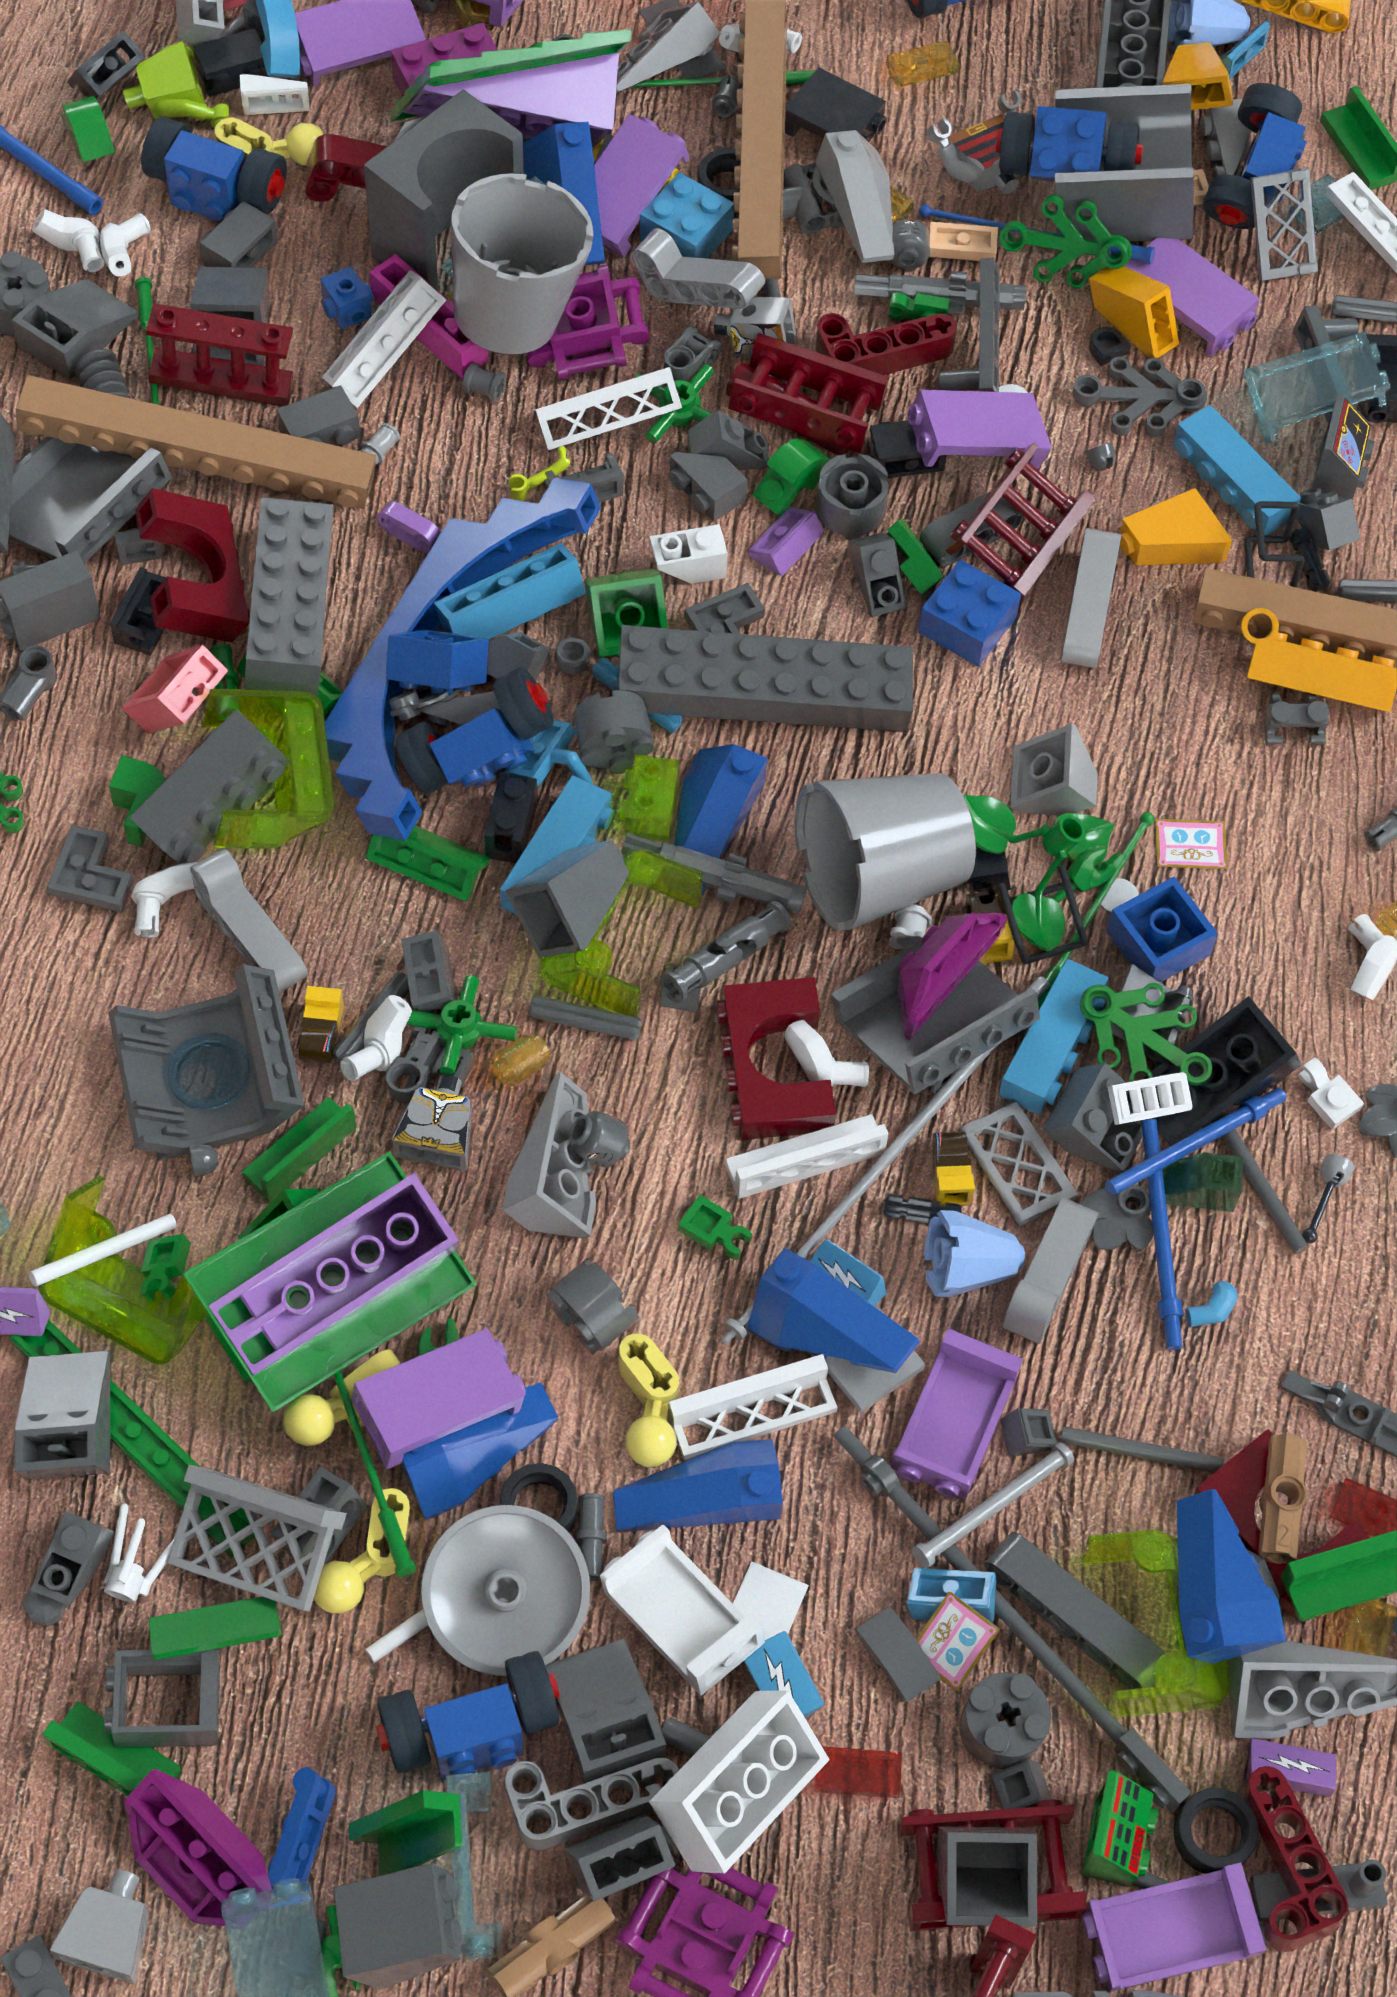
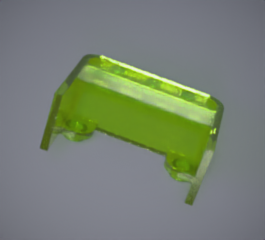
(304, 790)
(586, 971)
(109, 1290)
(1178, 1680)

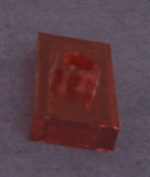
(1369, 1508)
(860, 1773)

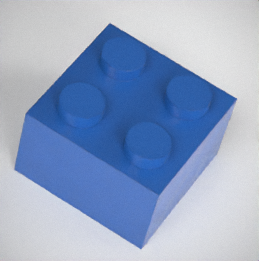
(969, 613)
(436, 660)
(1162, 930)

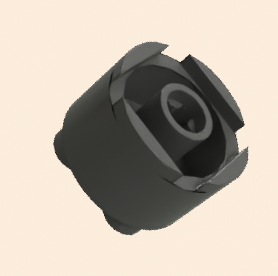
(20, 283)
(852, 495)
(613, 730)
(593, 1305)
(1016, 1699)

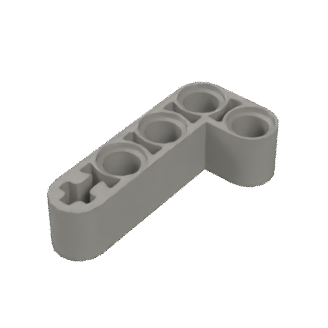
(693, 279)
(1090, 597)
(243, 921)
(1050, 1271)
(593, 1794)

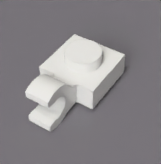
(1330, 1099)

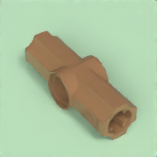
(1280, 1521)
(551, 1946)

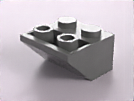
(1085, 1120)

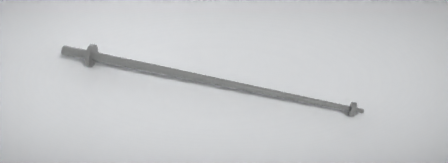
(736, 1328)

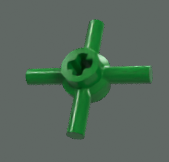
(689, 400)
(461, 1025)

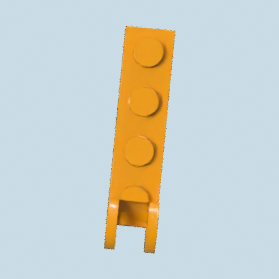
(1318, 671)

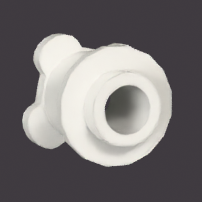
(910, 926)

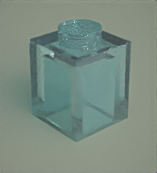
(1324, 211)

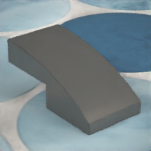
(897, 1653)

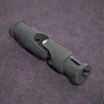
(725, 951)

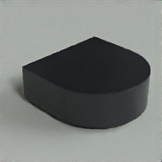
(1107, 344)

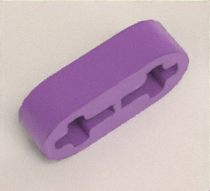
(408, 526)

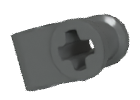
(690, 353)

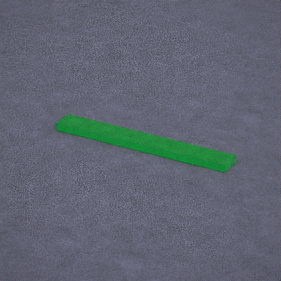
(140, 1438)

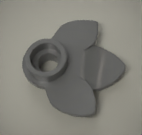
(410, 702)
(1382, 1117)
(1117, 1222)

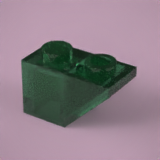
(1204, 1181)

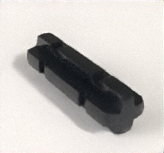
(1313, 563)
(915, 1208)

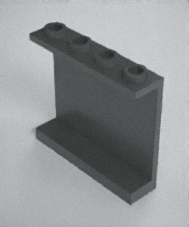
(78, 495)
(967, 1024)

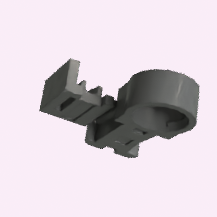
(428, 1053)

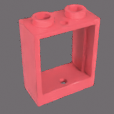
(167, 694)

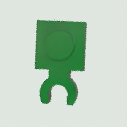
(922, 306)
(710, 1225)
(162, 1261)

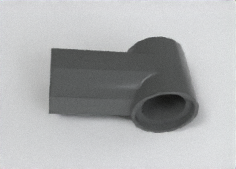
(28, 685)

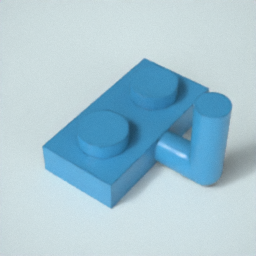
(549, 750)

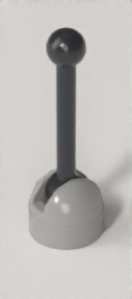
(1335, 1172)

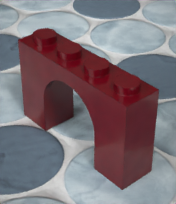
(206, 533)
(763, 1105)
(1240, 1485)

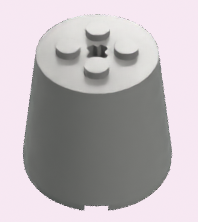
(515, 260)
(882, 844)

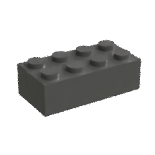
(216, 777)

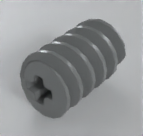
(101, 372)

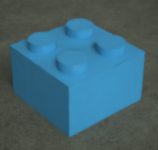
(690, 215)

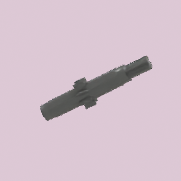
(957, 289)
(728, 876)

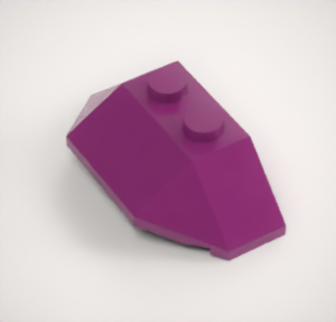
(943, 963)
(191, 1847)

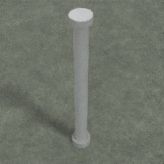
(925, 1553)

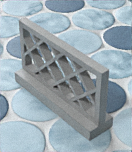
(264, 1501)

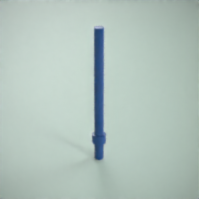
(1248, 1111)
(1169, 1307)

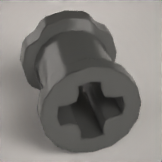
(484, 382)

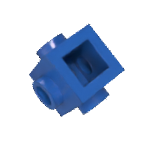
(346, 297)

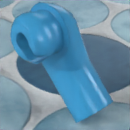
(1217, 1308)

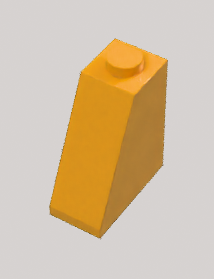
(1206, 73)
(1137, 308)
(1175, 533)

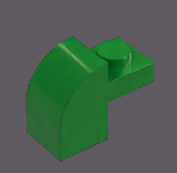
(87, 129)
(791, 468)
(129, 788)

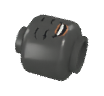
(910, 243)
(600, 1138)

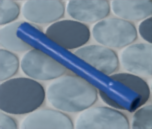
(74, 190)

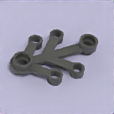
(1143, 394)

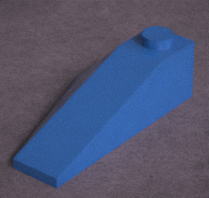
(566, 158)
(717, 798)
(815, 1313)
(456, 1465)
(714, 1488)
(1221, 1592)

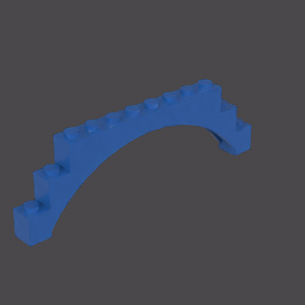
(465, 552)

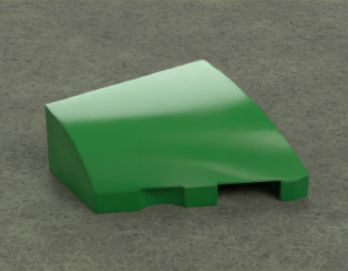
(919, 565)

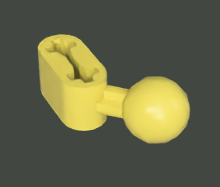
(246, 137)
(312, 1418)
(651, 1437)
(343, 1582)

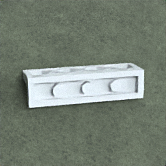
(1366, 215)
(384, 337)
(604, 395)
(806, 1156)
(750, 1392)

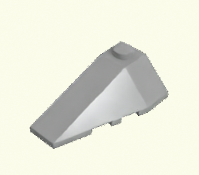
(666, 42)
(859, 191)
(549, 1181)
(1305, 1686)

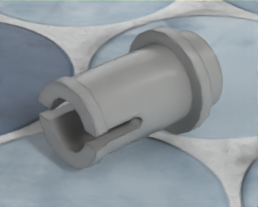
(381, 442)

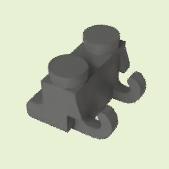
(1282, 714)

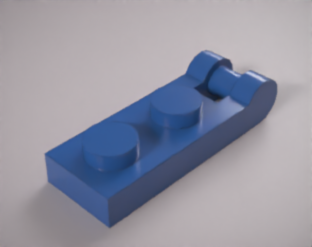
(302, 1827)

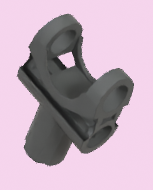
(807, 204)

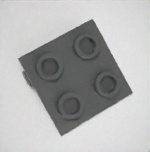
(1139, 979)

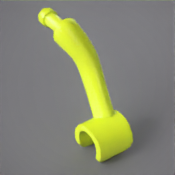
(521, 485)

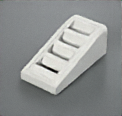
(262, 94)
(1172, 1094)

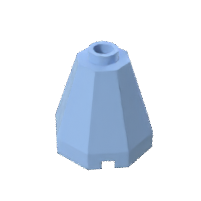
(1206, 21)
(968, 1254)

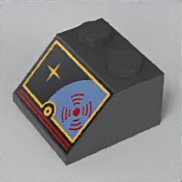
(1344, 450)

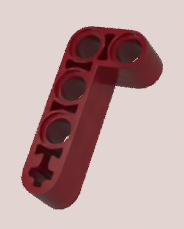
(337, 161)
(890, 347)
(1286, 1853)

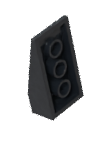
(1245, 1060)

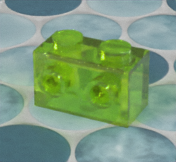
(651, 797)

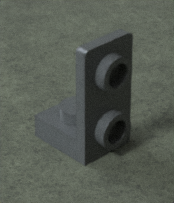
(135, 549)

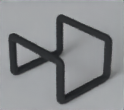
(1260, 539)
(1065, 884)

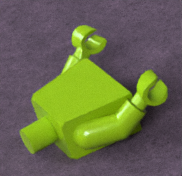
(172, 87)

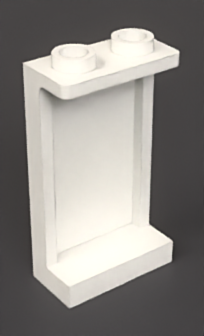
(680, 1610)

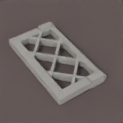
(1260, 213)
(1031, 1138)

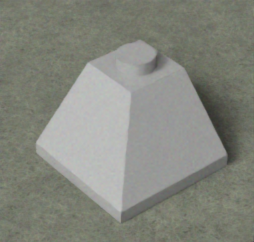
(1053, 774)

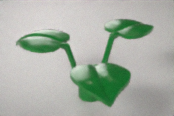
(1037, 918)

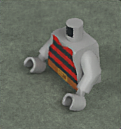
(972, 152)

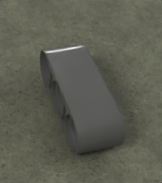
(937, 534)

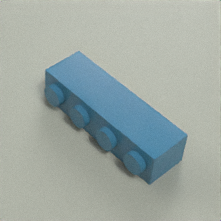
(1233, 468)
(513, 595)
(570, 823)
(1052, 1040)

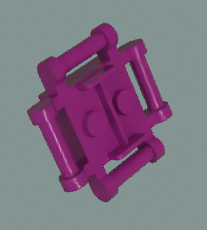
(593, 325)
(703, 1936)

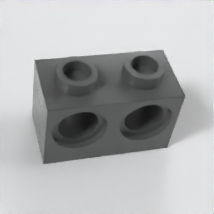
(333, 1493)

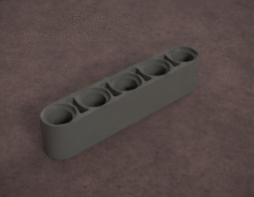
(1075, 1611)

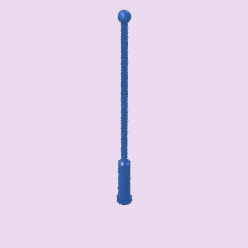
(1138, 252)

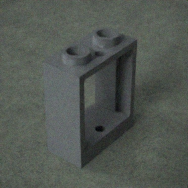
(142, 1663)

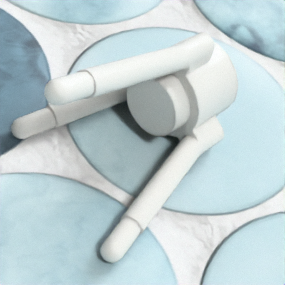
(125, 1578)

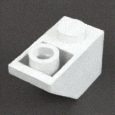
(691, 554)

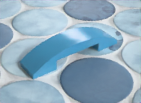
(281, 46)

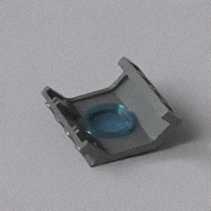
(207, 1068)

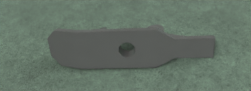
(1337, 1407)

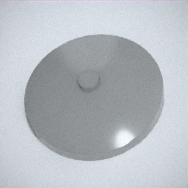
(505, 1588)

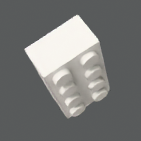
(739, 1781)

